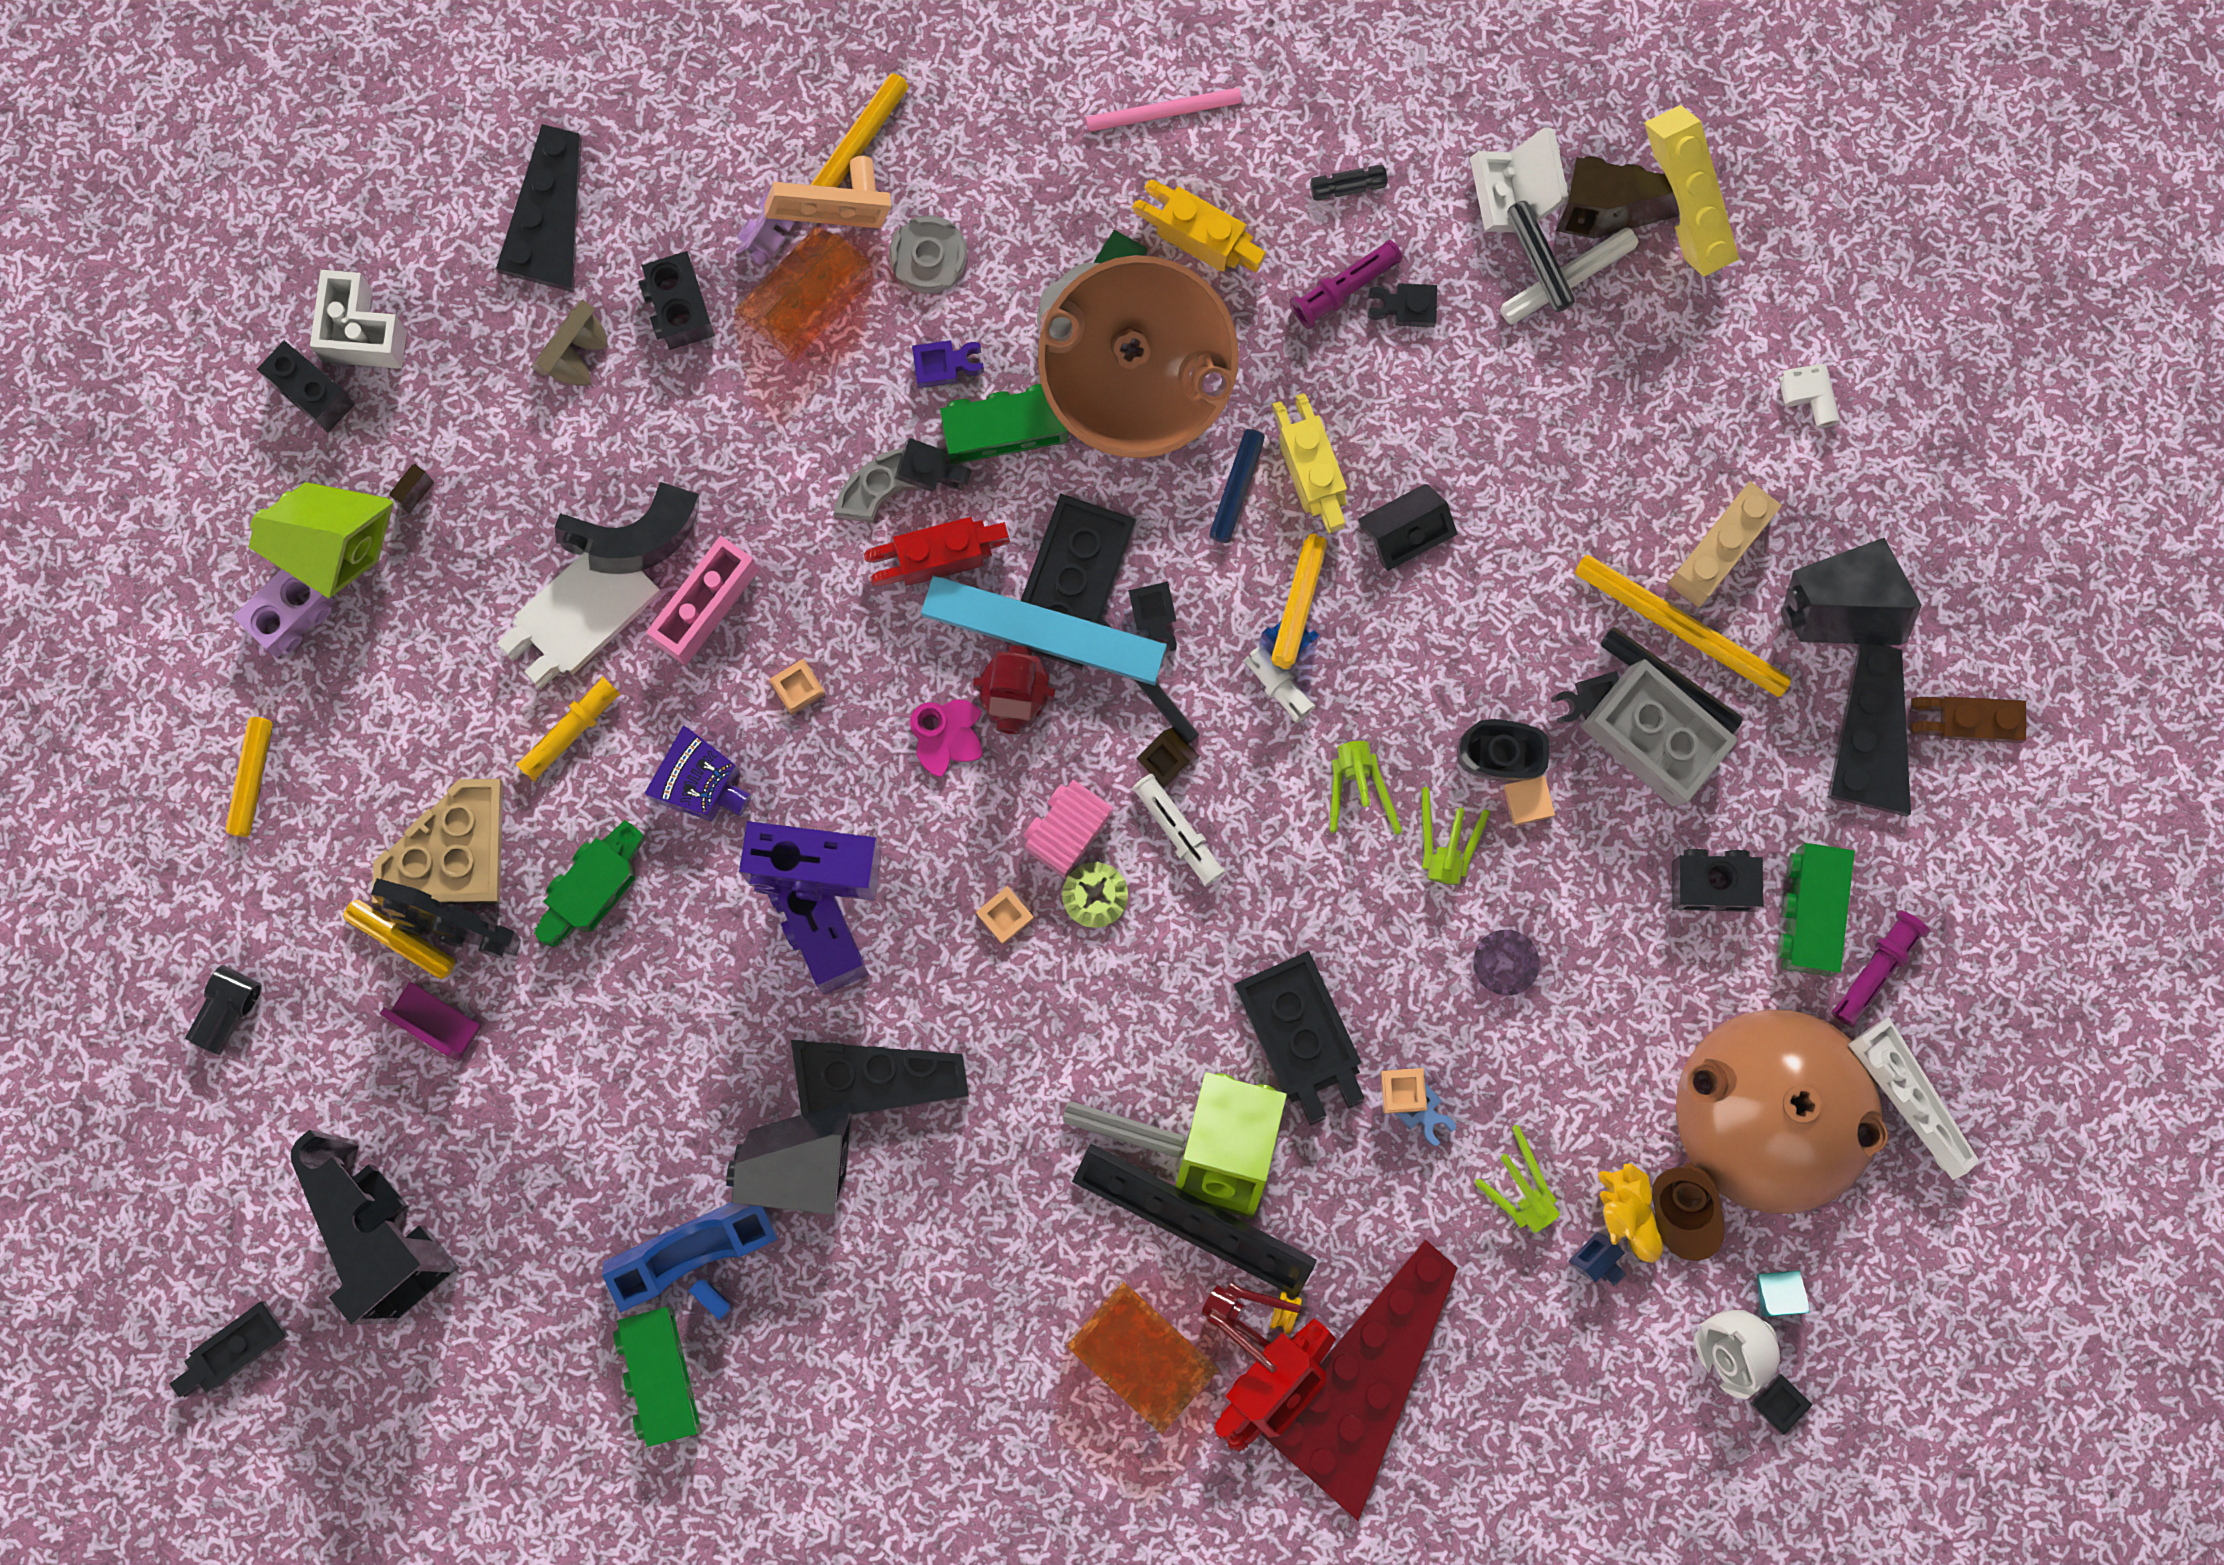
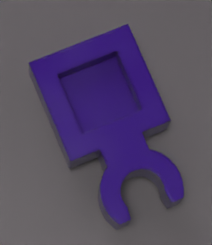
(938, 363)

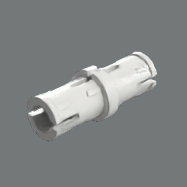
(1279, 684)

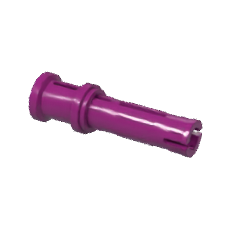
(1331, 292)
(1890, 953)

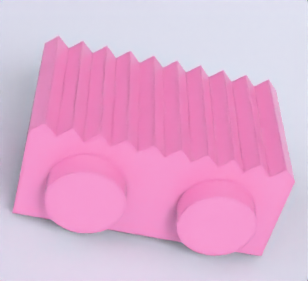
(1067, 828)

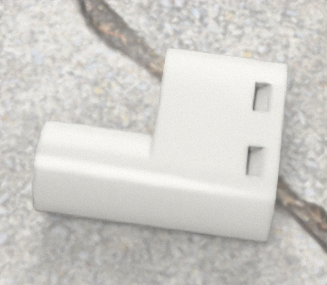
(1812, 386)

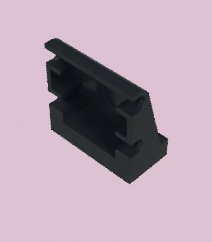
(356, 1215)

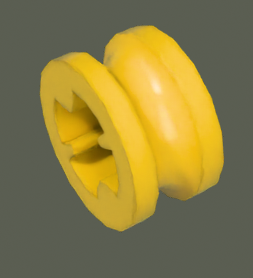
(1284, 1318)

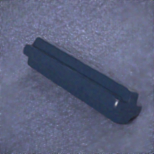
(1237, 486)

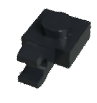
(925, 467)

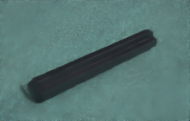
(1632, 652)

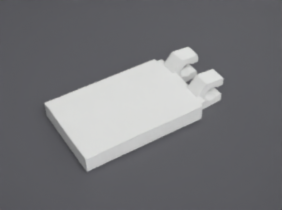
(576, 618)

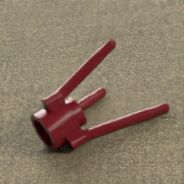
(1225, 1311)

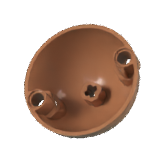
(1143, 400)
(1753, 1136)

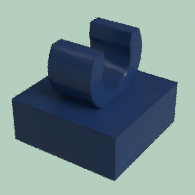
(1598, 1260)

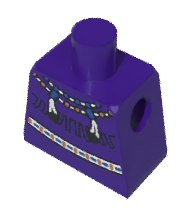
(697, 779)

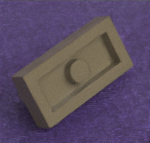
(563, 361)

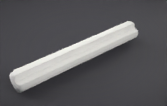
(1574, 273)

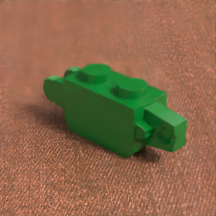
(591, 885)

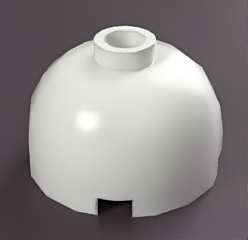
(1740, 1349)

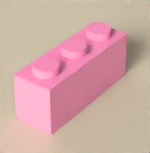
(702, 600)

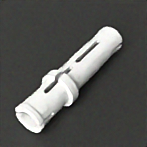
(1208, 868)

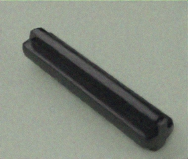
(1541, 256)

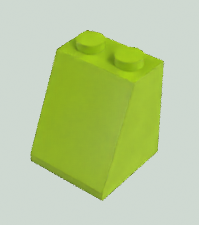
(322, 534)
(1231, 1143)

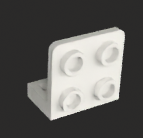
(1527, 173)

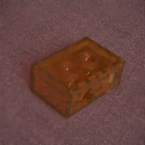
(1141, 1356)

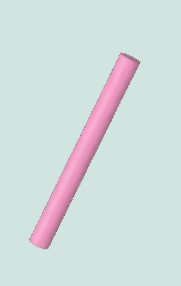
(1163, 109)

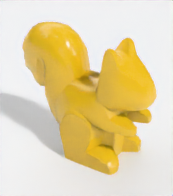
(1630, 1213)

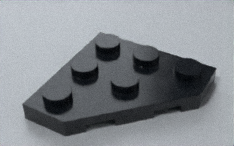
(421, 913)

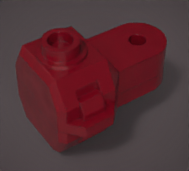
(1014, 689)

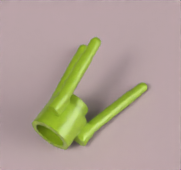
(1357, 764)
(1446, 864)
(1536, 1207)

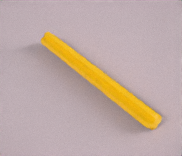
(1683, 625)

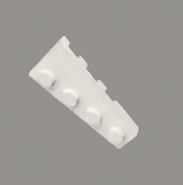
(1906, 1085)

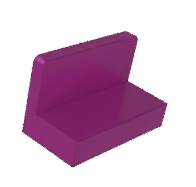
(433, 1021)

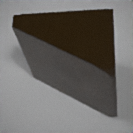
(1167, 757)

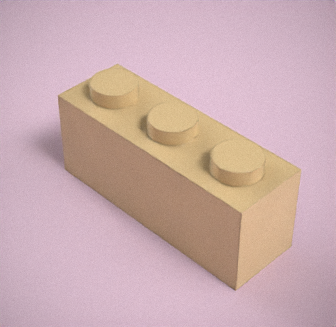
(1724, 544)

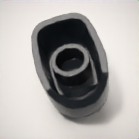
(1503, 751)

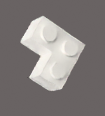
(348, 331)

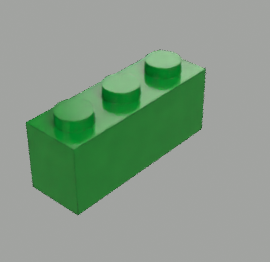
(1000, 425)
(1816, 909)
(657, 1377)

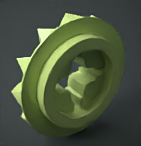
(1098, 913)

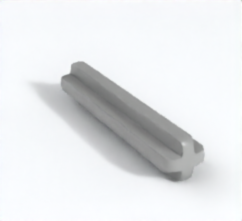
(1123, 1129)

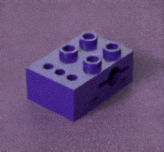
(809, 862)
(823, 939)

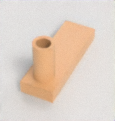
(830, 205)

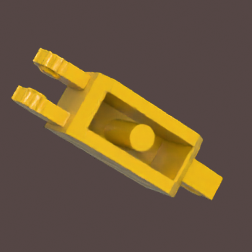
(1200, 228)

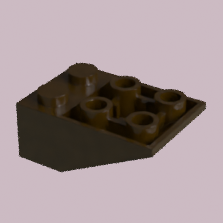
(1613, 197)

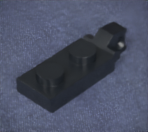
(230, 1350)

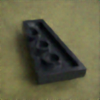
(545, 218)
(1872, 743)
(874, 1076)

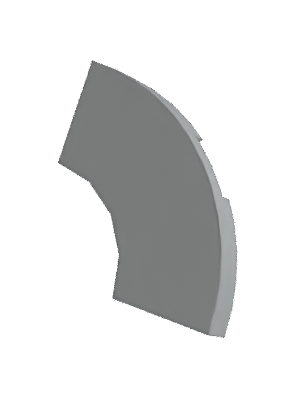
(870, 488)

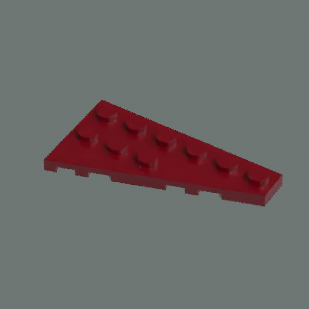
(1368, 1379)

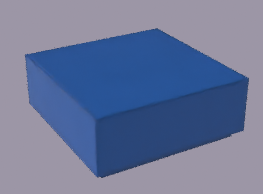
(711, 1299)

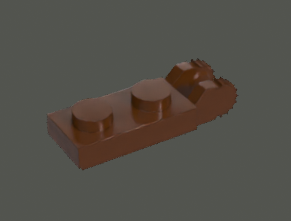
(1973, 719)

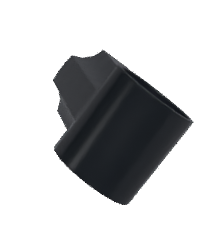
(228, 999)

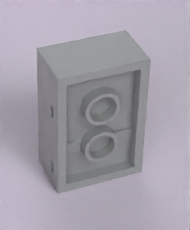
(1659, 733)

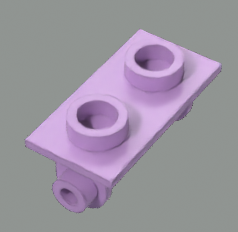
(761, 237)

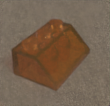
(806, 292)

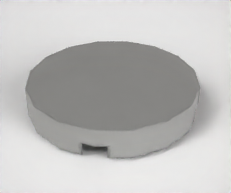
(931, 267)

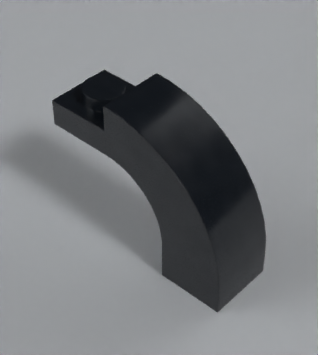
(638, 544)

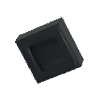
(1781, 1404)

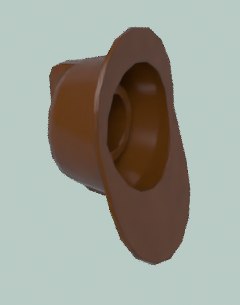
(1688, 1212)

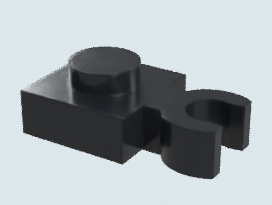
(1412, 304)
(1152, 610)
(1589, 696)

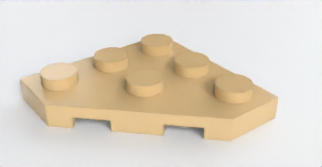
(452, 847)

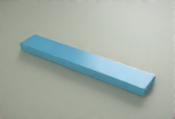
(1044, 630)

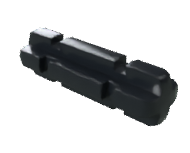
(1348, 182)

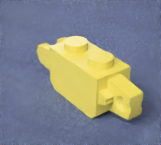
(1312, 463)

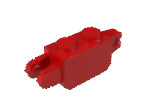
(937, 551)
(1274, 1400)

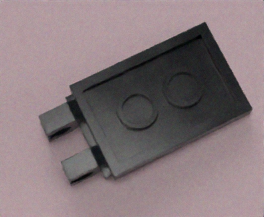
(1301, 1034)

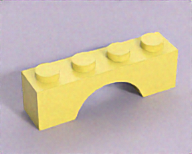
(1685, 158)

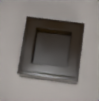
(411, 488)

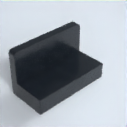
(1409, 526)

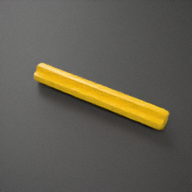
(862, 131)
(1299, 601)

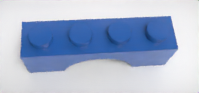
(655, 1264)

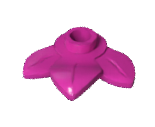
(950, 739)

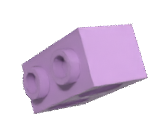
(277, 600)

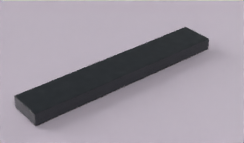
(1194, 1220)

